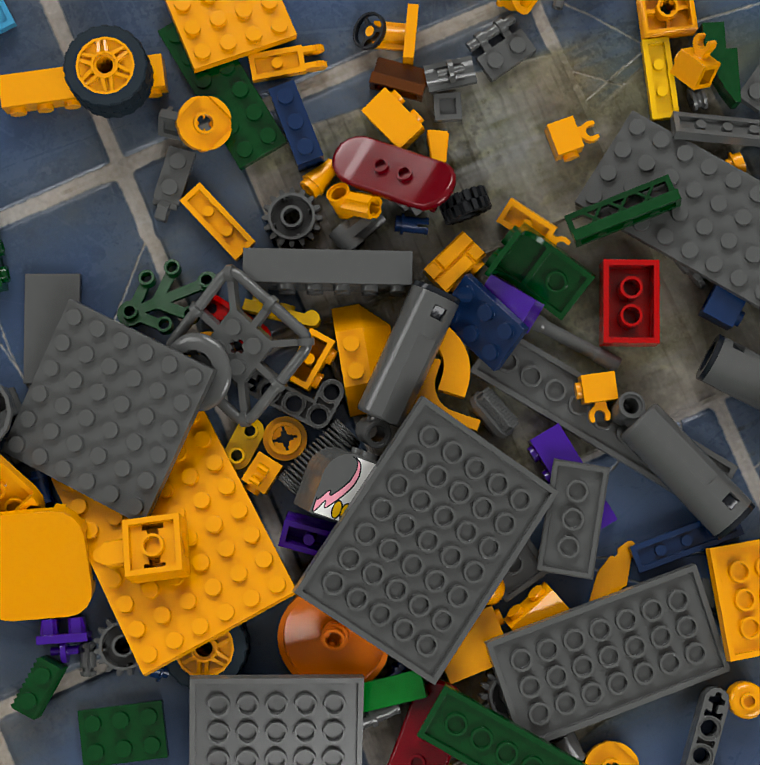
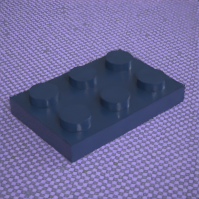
(486, 323)

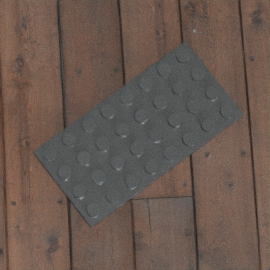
(719, 209)
(608, 655)

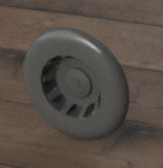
(212, 355)

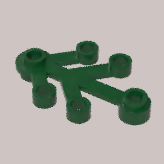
(162, 300)

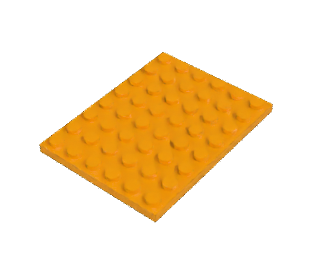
(230, 557)

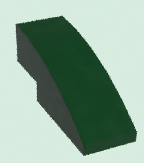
(727, 77)

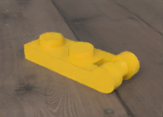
(309, 319)

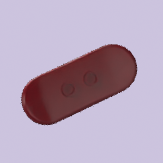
(393, 173)
(409, 747)

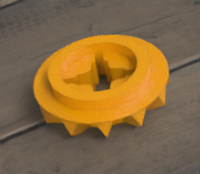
(292, 427)

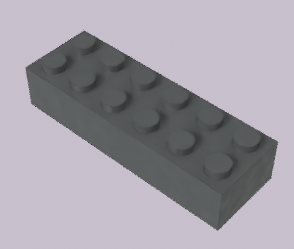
(330, 271)

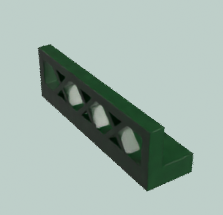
(625, 216)

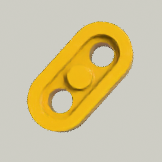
(246, 444)

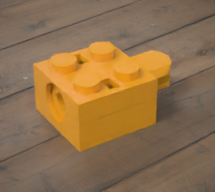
(150, 549)

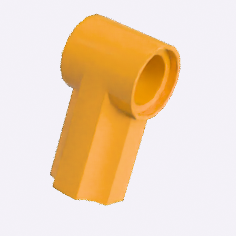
(353, 203)

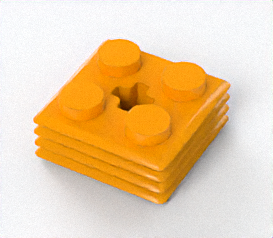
(655, 23)

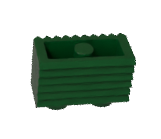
(39, 687)

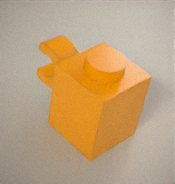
(695, 65)
(567, 138)
(597, 390)
(261, 474)

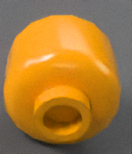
(744, 699)

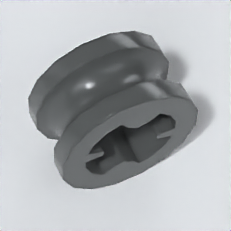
(696, 99)

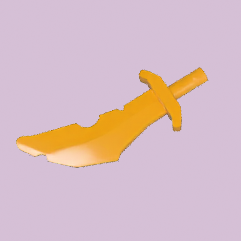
(613, 573)

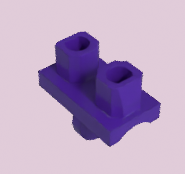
(50, 635)

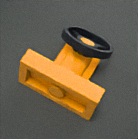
(389, 34)

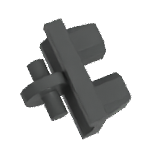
(450, 74)

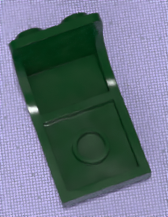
(540, 269)

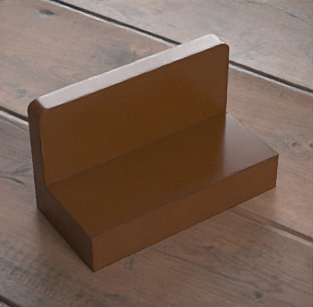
(404, 78)

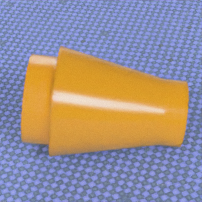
(318, 179)

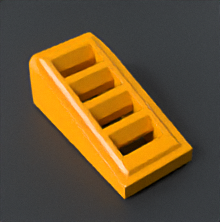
(437, 144)

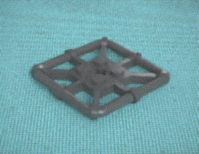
(256, 342)

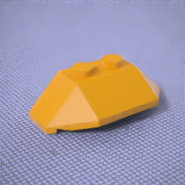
(359, 344)

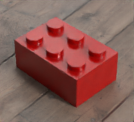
(629, 303)

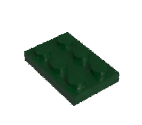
(123, 733)

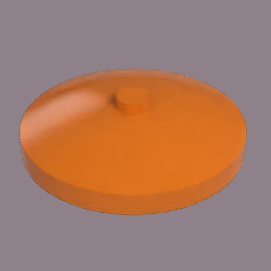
(321, 645)

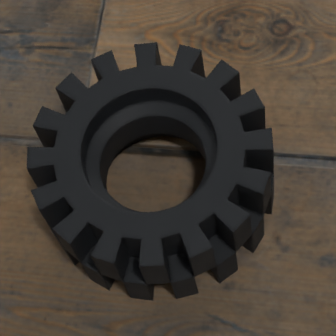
(465, 205)

